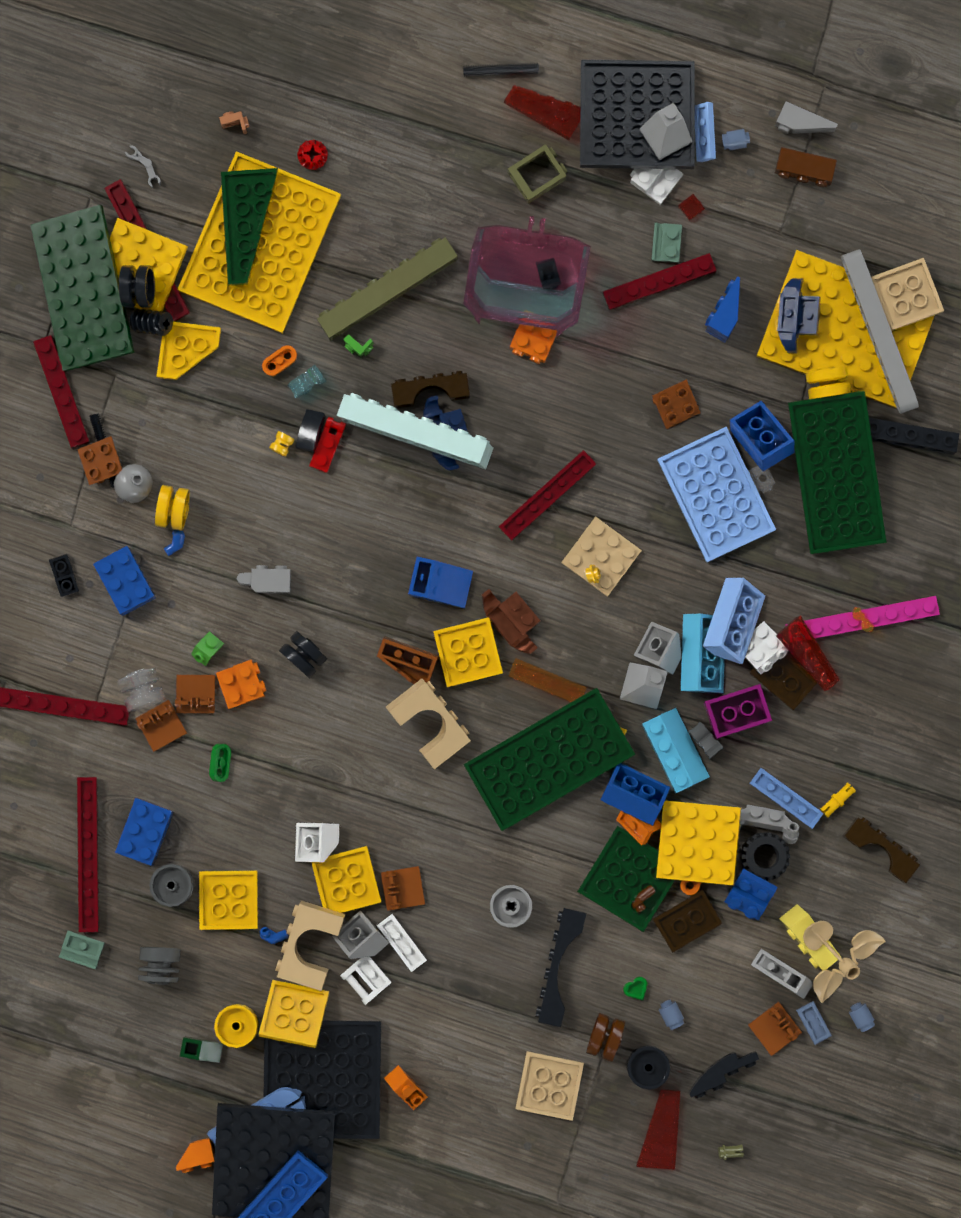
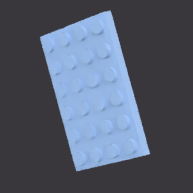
(716, 494)

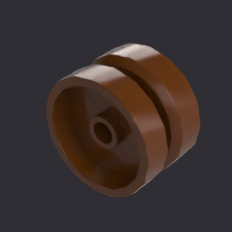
(605, 1037)

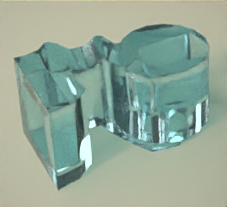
(306, 381)

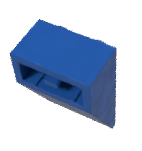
(724, 320)
(440, 582)

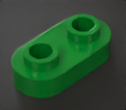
(220, 762)

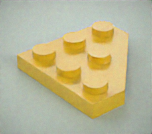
(185, 348)

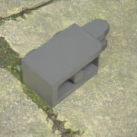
(267, 580)

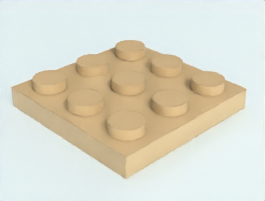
(907, 294)
(605, 550)
(549, 1085)

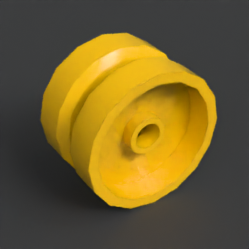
(827, 382)
(172, 507)
(248, 1025)

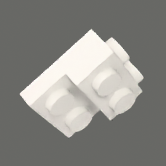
(656, 182)
(764, 648)

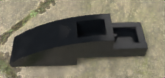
(714, 1077)

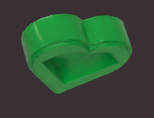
(636, 988)

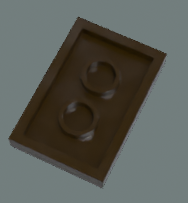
(786, 681)
(687, 921)

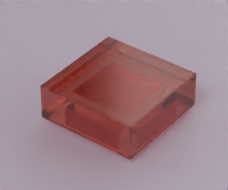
(691, 207)

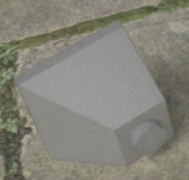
(666, 131)
(660, 648)
(643, 685)
(360, 937)

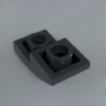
(309, 430)
(64, 575)

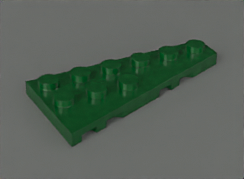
(245, 207)

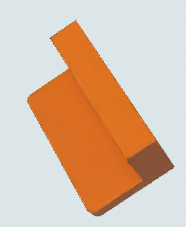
(638, 829)

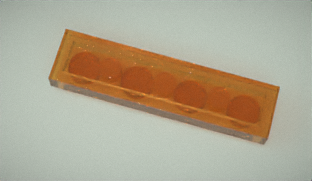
(546, 681)

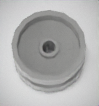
(521, 910)

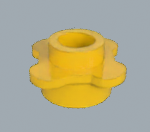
(593, 574)

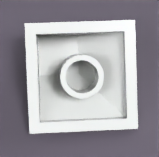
(315, 841)

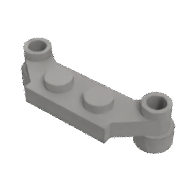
(772, 820)

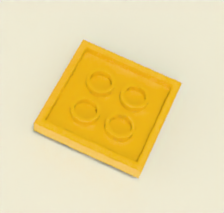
(468, 652)
(347, 881)
(228, 900)
(293, 1014)

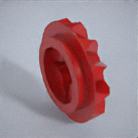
(318, 160)

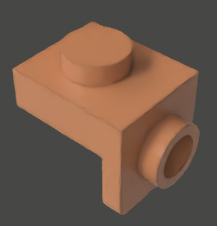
(232, 119)

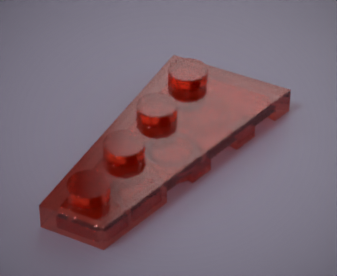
(552, 113)
(805, 649)
(661, 1137)

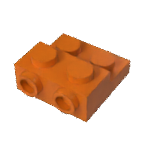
(533, 342)
(241, 684)

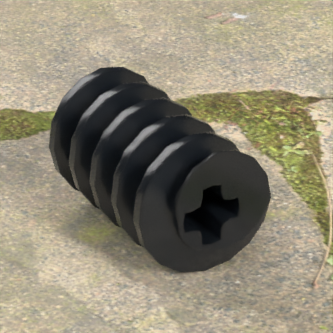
(151, 322)

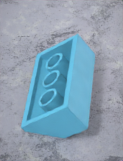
(699, 667)
(675, 750)

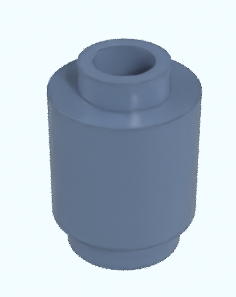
(735, 139)
(671, 1014)
(862, 1016)

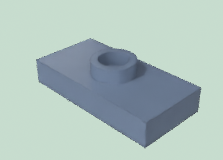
(813, 1022)

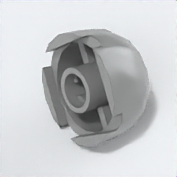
(133, 483)

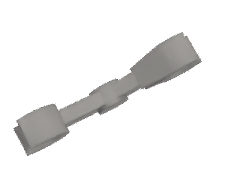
(137, 156)

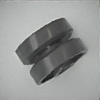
(183, 885)

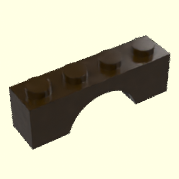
(453, 385)
(901, 864)

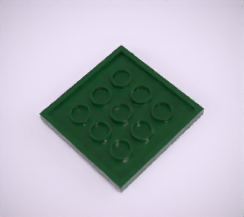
(622, 873)

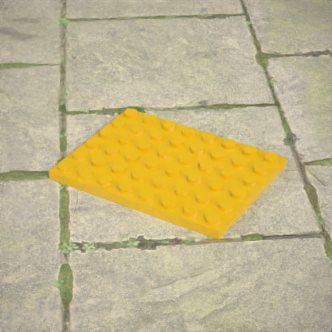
(286, 250)
(841, 332)

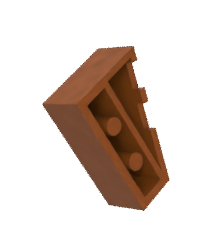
(408, 660)

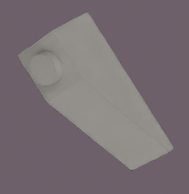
(798, 120)
(782, 973)

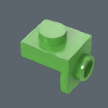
(353, 346)
(206, 648)

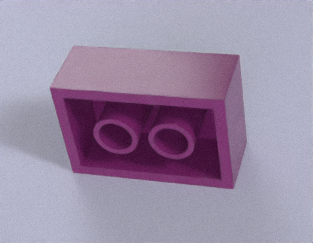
(737, 711)

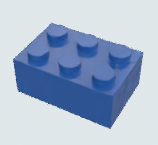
(762, 436)
(124, 580)
(635, 793)
(144, 832)

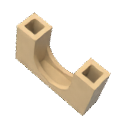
(420, 698)
(292, 965)

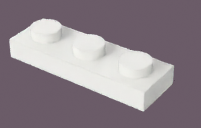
(401, 942)

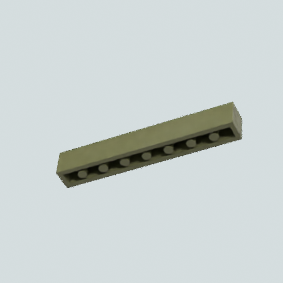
(387, 289)

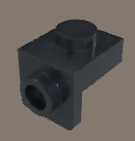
(548, 274)

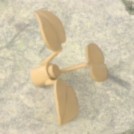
(863, 945)

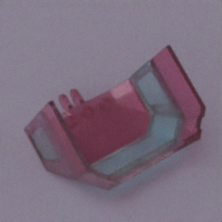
(506, 281)

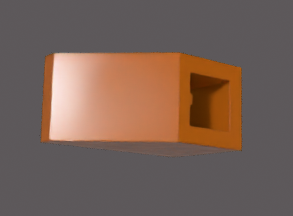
(405, 1087)
(198, 1153)

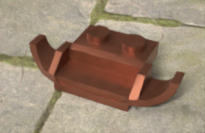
(512, 619)

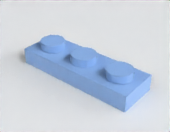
(704, 132)

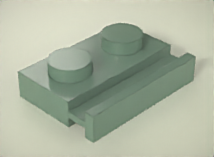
(666, 242)
(81, 949)

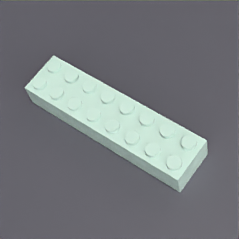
(415, 431)

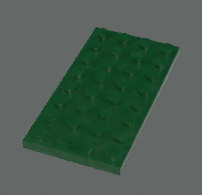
(82, 288)
(837, 472)
(549, 759)

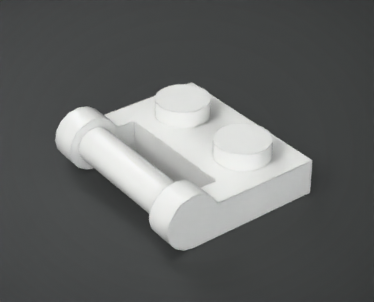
(370, 974)

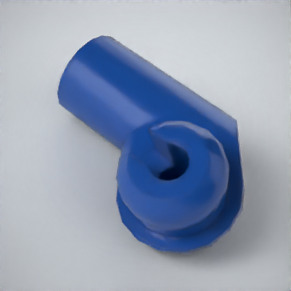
(177, 542)
(271, 936)

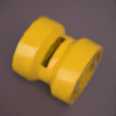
(285, 440)

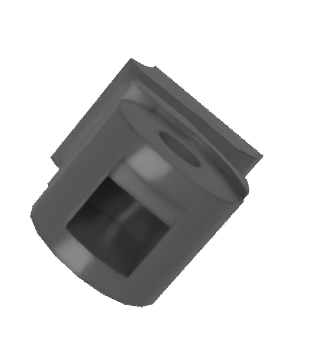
(705, 739)

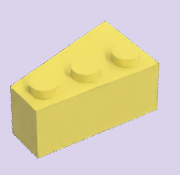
(796, 922)

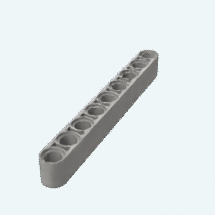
(879, 331)

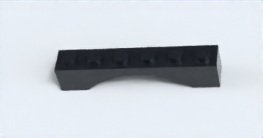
(552, 1008)

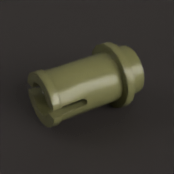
(730, 1151)

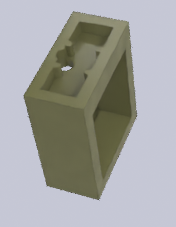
(522, 185)

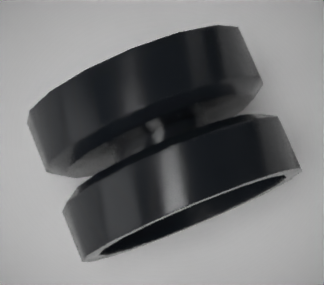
(137, 286)
(303, 654)
(640, 1058)

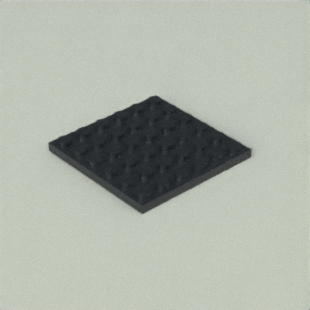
(621, 99)
(334, 1076)
(256, 1145)

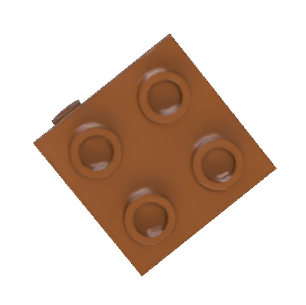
(676, 404)
(100, 460)
(195, 694)
(161, 725)
(402, 888)
(775, 1028)

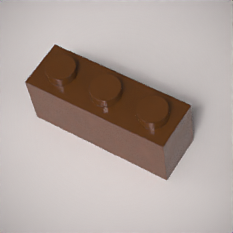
(805, 167)

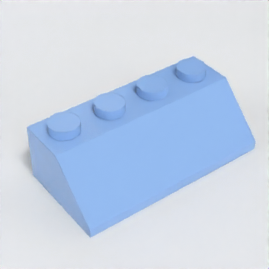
(734, 620)

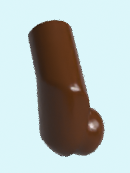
(641, 897)

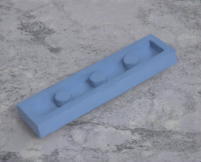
(786, 798)

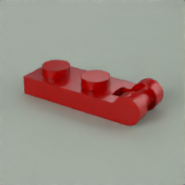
(327, 445)

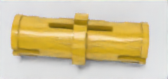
(837, 800)

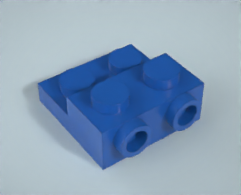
(750, 894)

